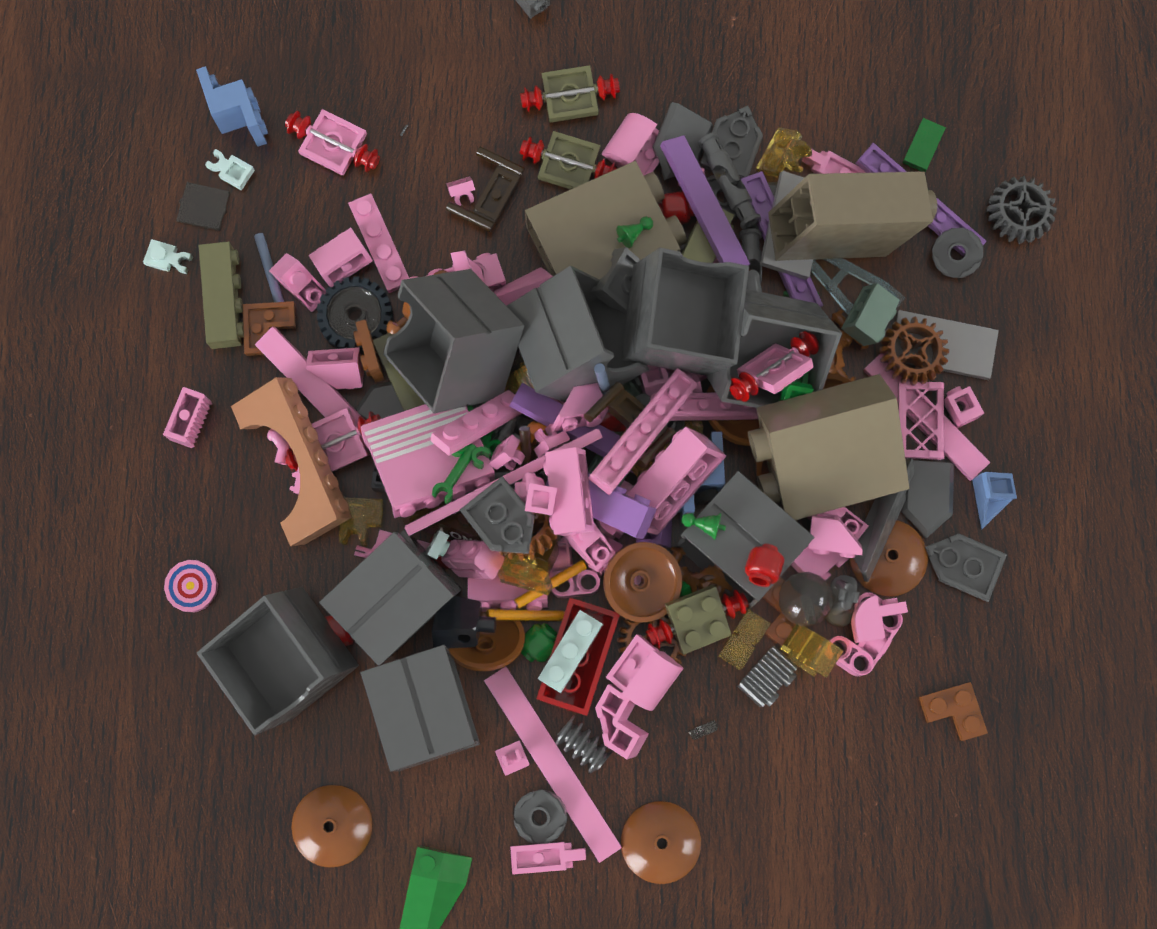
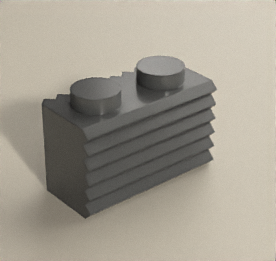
(767, 677)

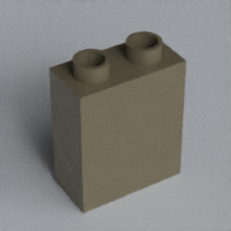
(851, 215)
(582, 222)
(831, 448)

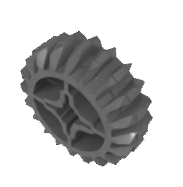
(1025, 192)

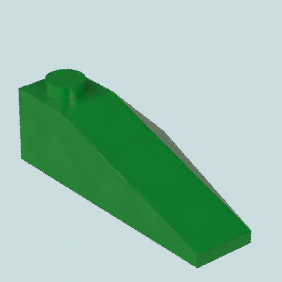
(434, 887)

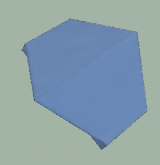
(992, 494)

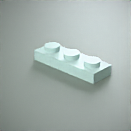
(570, 651)

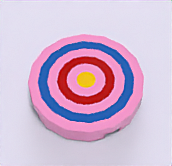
(191, 586)

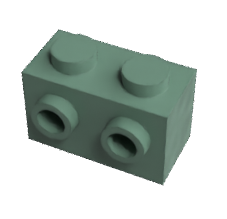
(870, 314)

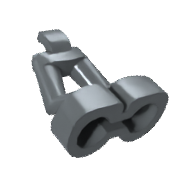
(844, 593)

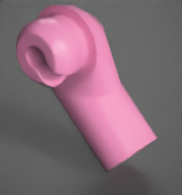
(281, 444)

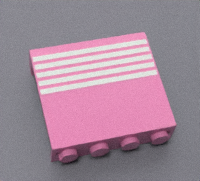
(414, 464)

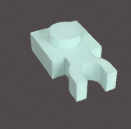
(231, 171)
(164, 256)
(438, 545)

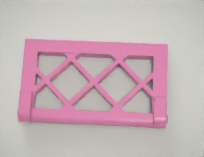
(938, 408)

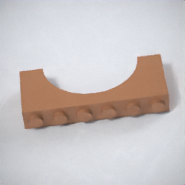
(319, 498)

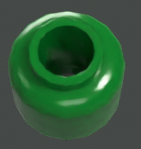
(539, 642)

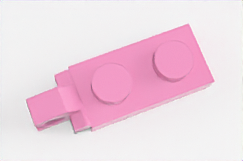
(830, 163)
(544, 857)

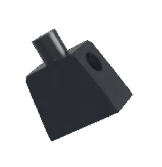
(460, 623)

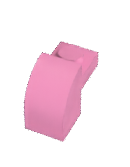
(868, 615)

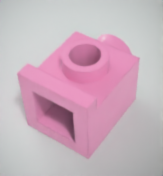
(971, 406)

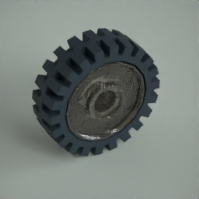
(347, 298)

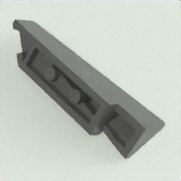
(881, 522)

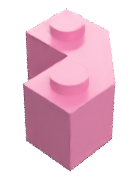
(617, 731)

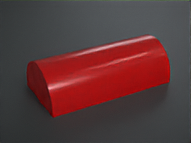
(582, 685)

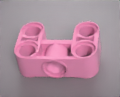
(564, 561)
(871, 650)

